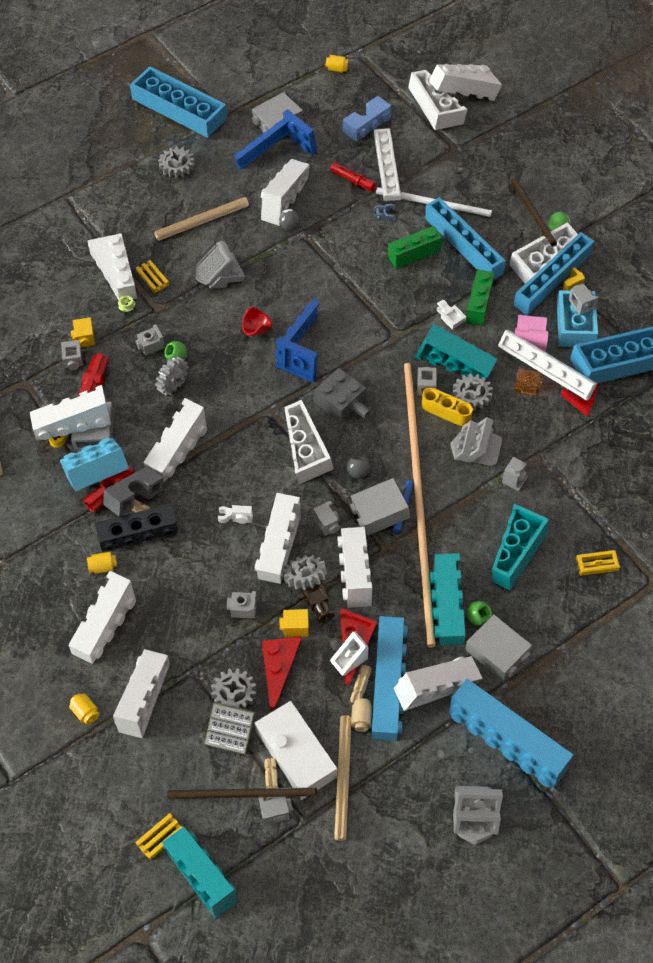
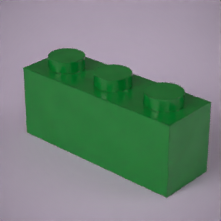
(414, 247)
(480, 297)

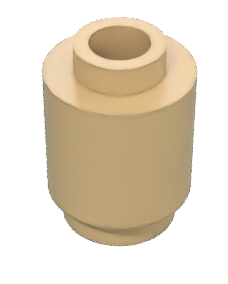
(362, 715)

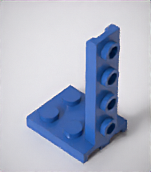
(289, 125)
(294, 357)

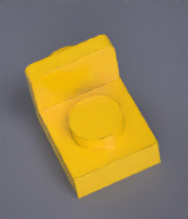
(576, 278)

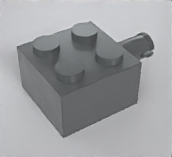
(341, 396)

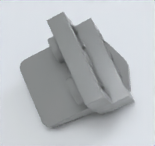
(219, 267)
(477, 443)
(477, 812)

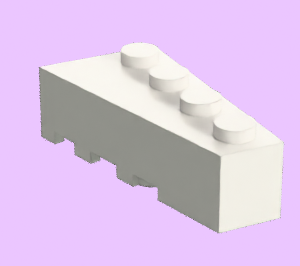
(113, 261)
(71, 416)
(178, 439)
(307, 447)
(356, 567)
(103, 618)
(435, 682)
(141, 693)

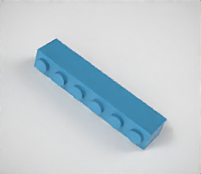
(464, 238)
(553, 273)
(388, 672)

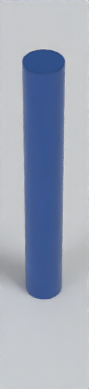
(406, 495)

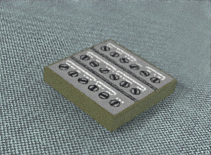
(229, 728)

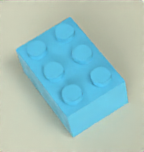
(572, 326)
(94, 463)

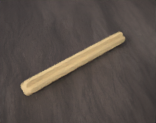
(201, 218)
(343, 778)

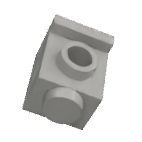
(582, 299)
(150, 340)
(72, 358)
(425, 379)
(515, 474)
(326, 518)
(242, 604)
(275, 809)

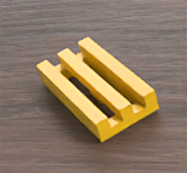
(145, 267)
(598, 566)
(140, 843)

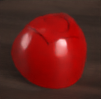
(256, 322)

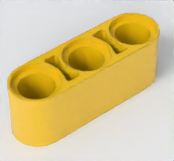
(446, 406)

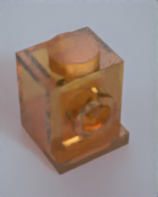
(527, 381)

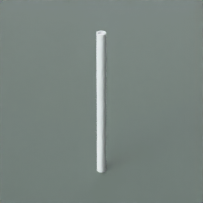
(455, 206)

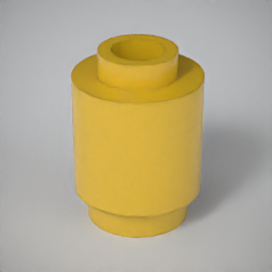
(337, 63)
(101, 563)
(84, 709)

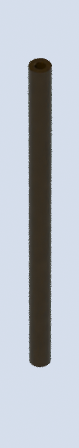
(533, 212)
(242, 793)

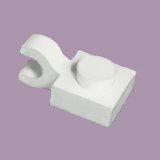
(450, 315)
(239, 514)

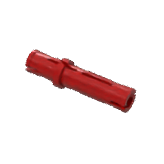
(358, 179)

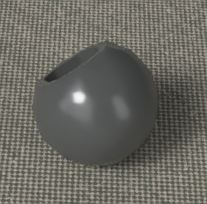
(289, 219)
(358, 466)

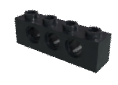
(127, 523)

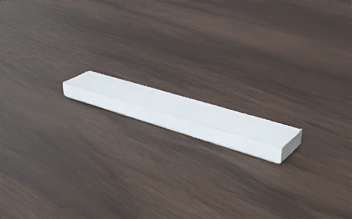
(387, 164)
(547, 365)

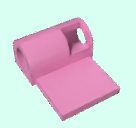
(533, 330)

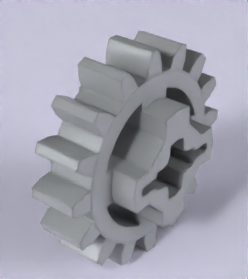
(176, 162)
(172, 375)
(473, 390)
(304, 572)
(230, 682)

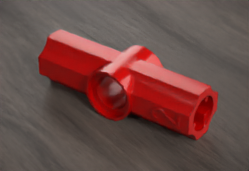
(95, 374)
(96, 498)

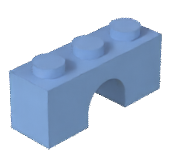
(359, 126)

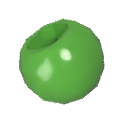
(558, 219)
(175, 349)
(479, 613)

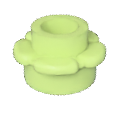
(126, 303)

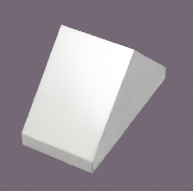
(350, 654)

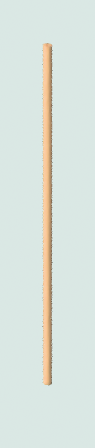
(419, 507)

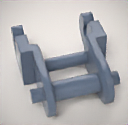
(387, 207)

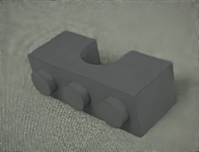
(121, 496)

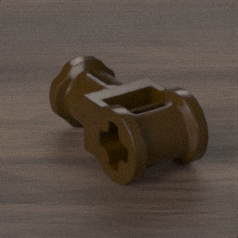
(318, 601)

